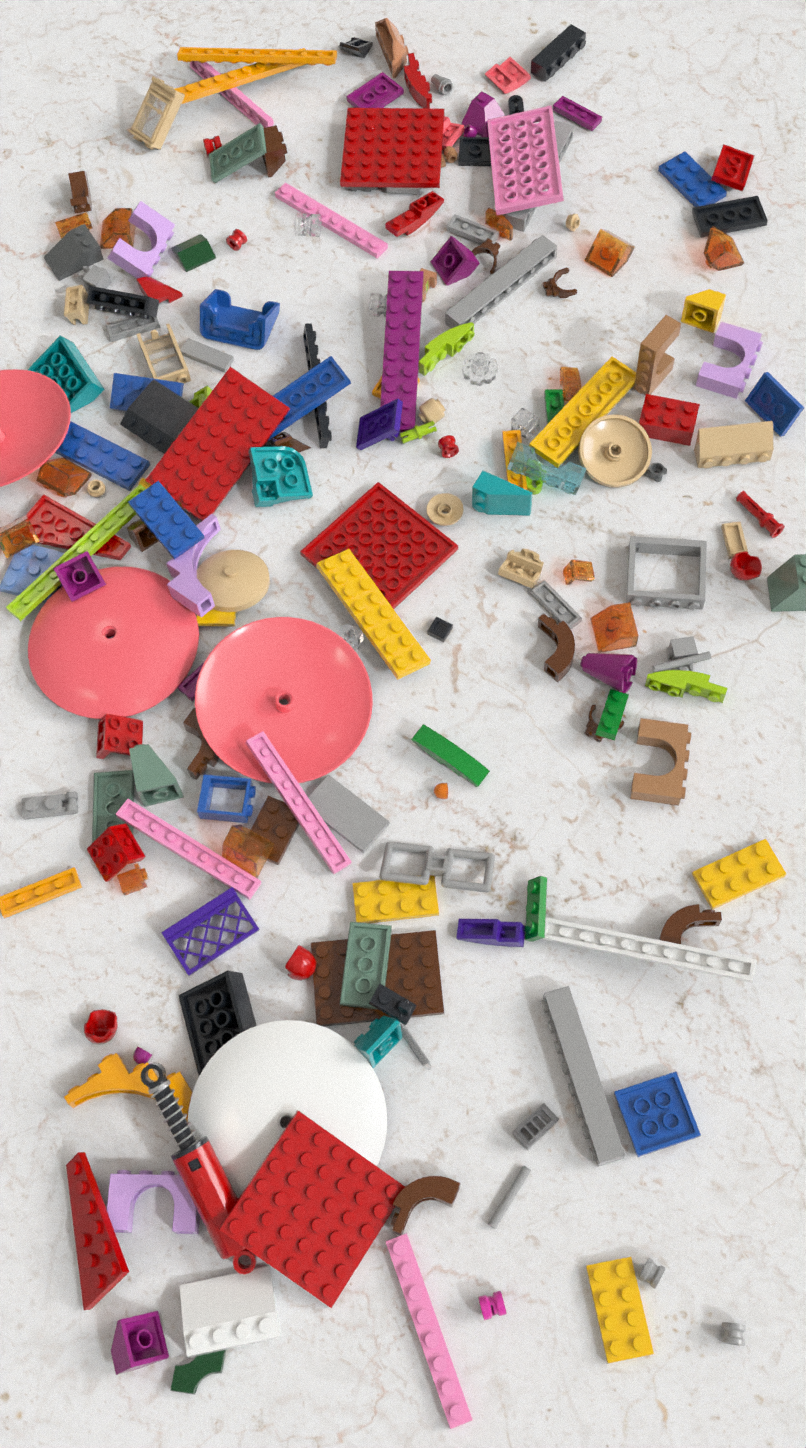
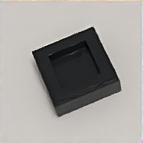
(440, 629)

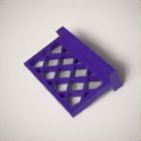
(201, 915)

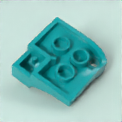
(278, 475)

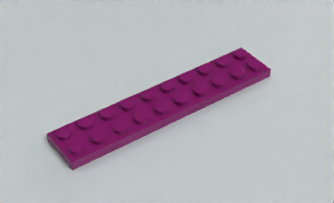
(402, 343)

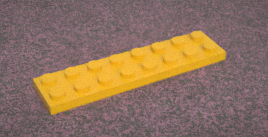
(591, 402)
(373, 614)

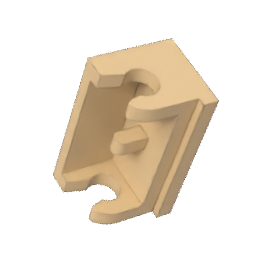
(76, 304)

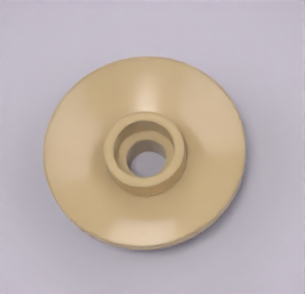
(445, 503)

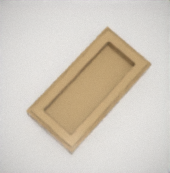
(733, 538)

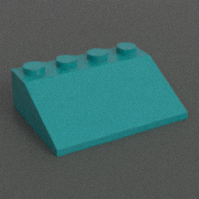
(70, 371)

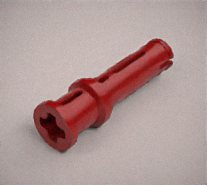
(765, 519)

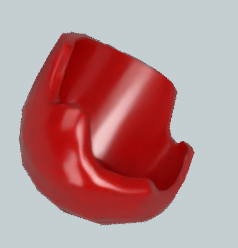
(745, 566)
(301, 964)
(101, 1026)

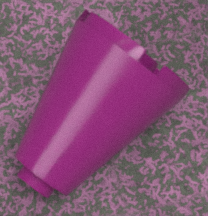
(611, 669)

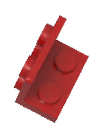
(118, 735)
(115, 850)

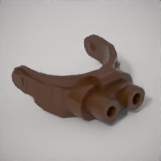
(489, 248)
(552, 288)
(592, 726)

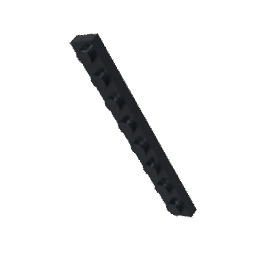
(322, 420)

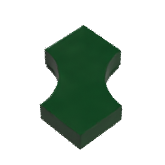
(189, 1376)

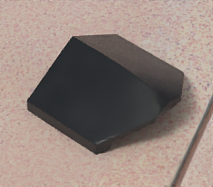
(356, 47)

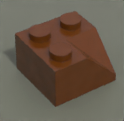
(275, 150)

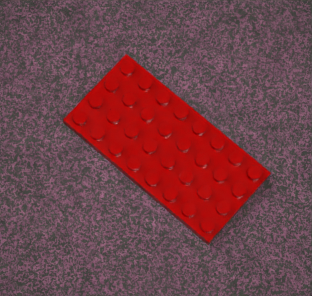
(216, 444)

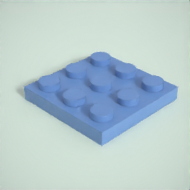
(27, 567)

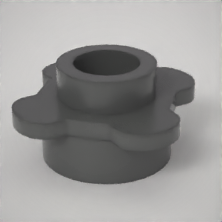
(656, 467)

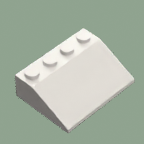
(229, 1312)

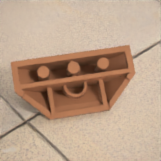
(392, 45)

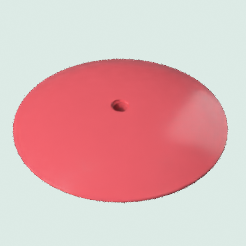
(32, 422)
(292, 662)
(117, 675)

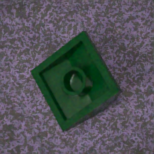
(194, 252)

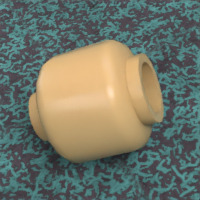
(431, 411)

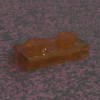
(68, 224)

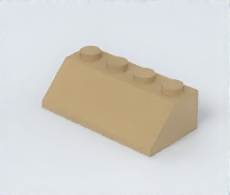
(734, 444)

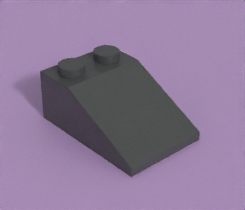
(73, 252)

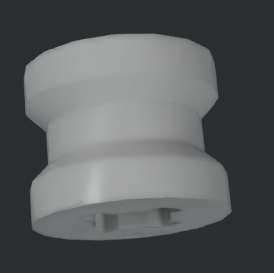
(651, 1273)
(733, 1333)

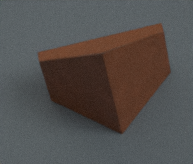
(286, 440)

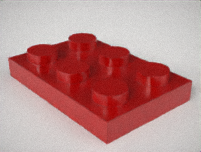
(732, 168)

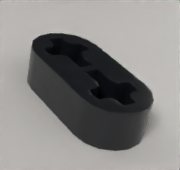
(515, 109)

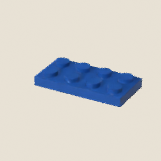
(692, 180)
(128, 387)
(166, 520)

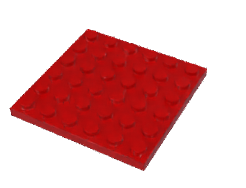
(393, 147)
(388, 541)
(312, 1209)

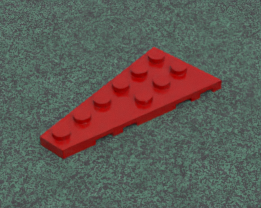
(62, 528)
(97, 1247)

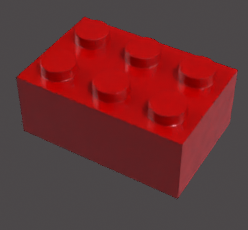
(669, 419)

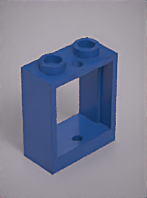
(206, 793)

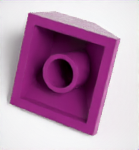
(479, 111)
(454, 261)
(79, 576)
(138, 1342)

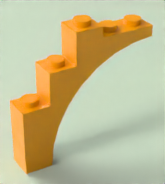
(117, 1079)

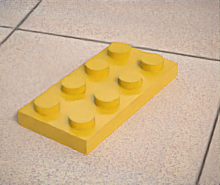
(738, 874)
(394, 901)
(619, 1310)

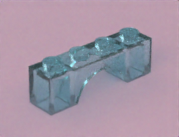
(564, 478)

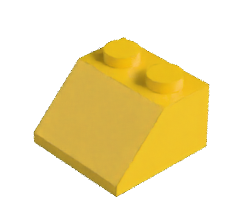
(703, 309)

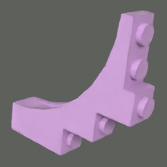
(185, 585)

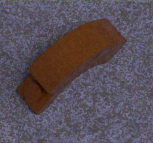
(80, 192)
(561, 661)
(205, 754)
(687, 918)
(423, 1189)

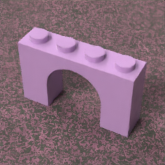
(157, 229)
(731, 380)
(126, 1189)

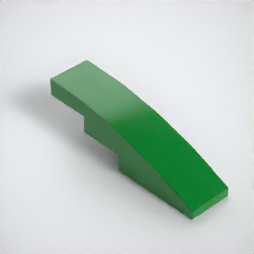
(450, 754)

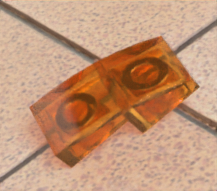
(500, 223)
(571, 382)

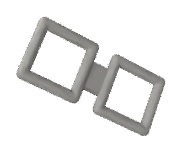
(438, 866)

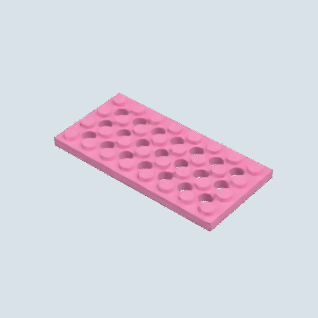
(499, 158)

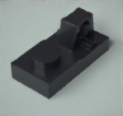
(392, 1004)

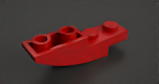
(417, 83)
(418, 214)

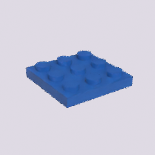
(657, 1114)

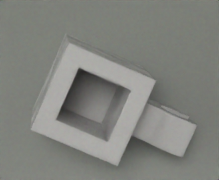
(95, 277)
(682, 648)

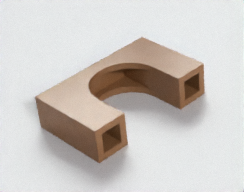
(653, 361)
(673, 739)

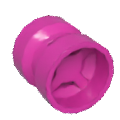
(497, 1307)

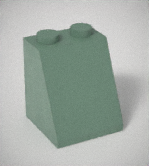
(788, 585)
(152, 778)

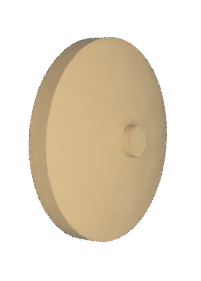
(615, 451)
(234, 579)

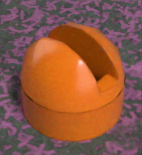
(441, 790)

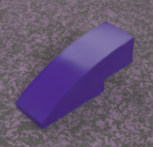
(491, 932)

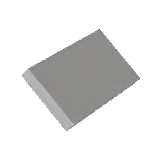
(347, 814)

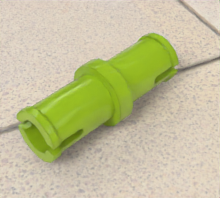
(418, 432)

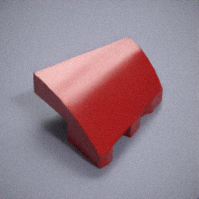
(158, 290)

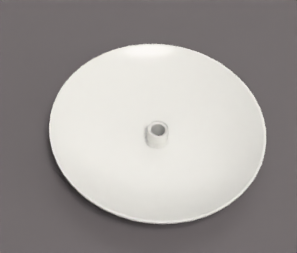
(273, 1075)

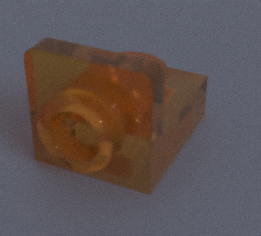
(578, 570)
(133, 880)

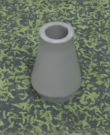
(443, 84)

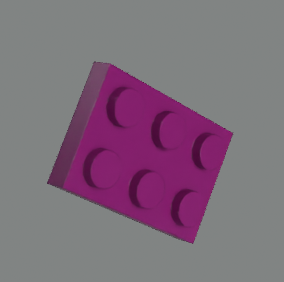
(375, 93)

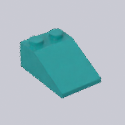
(500, 497)
(379, 1040)

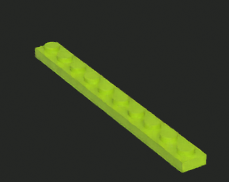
(90, 542)

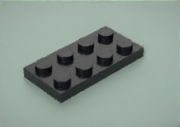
(730, 216)

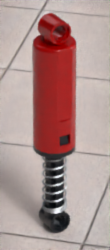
(199, 1170)

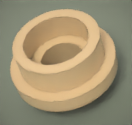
(572, 222)
(94, 484)

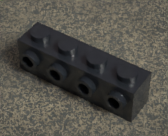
(558, 52)
(122, 301)

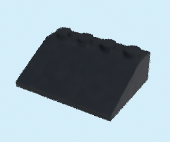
(158, 416)
(216, 1014)

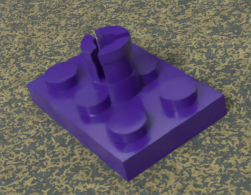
(380, 424)

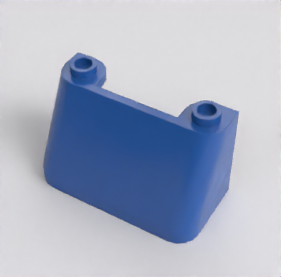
(236, 324)

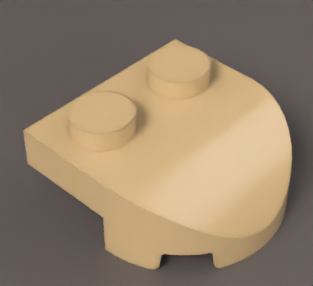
(522, 567)

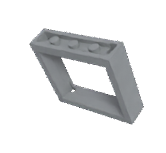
(667, 547)

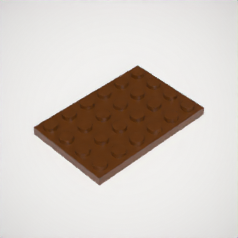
(411, 973)

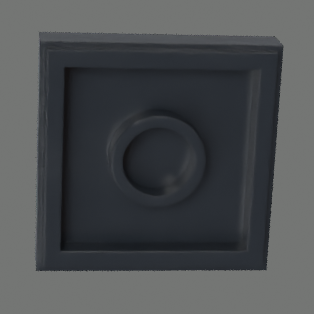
(474, 151)

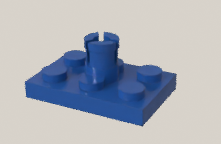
(774, 403)

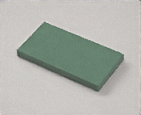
(237, 153)
(109, 795)
(365, 963)

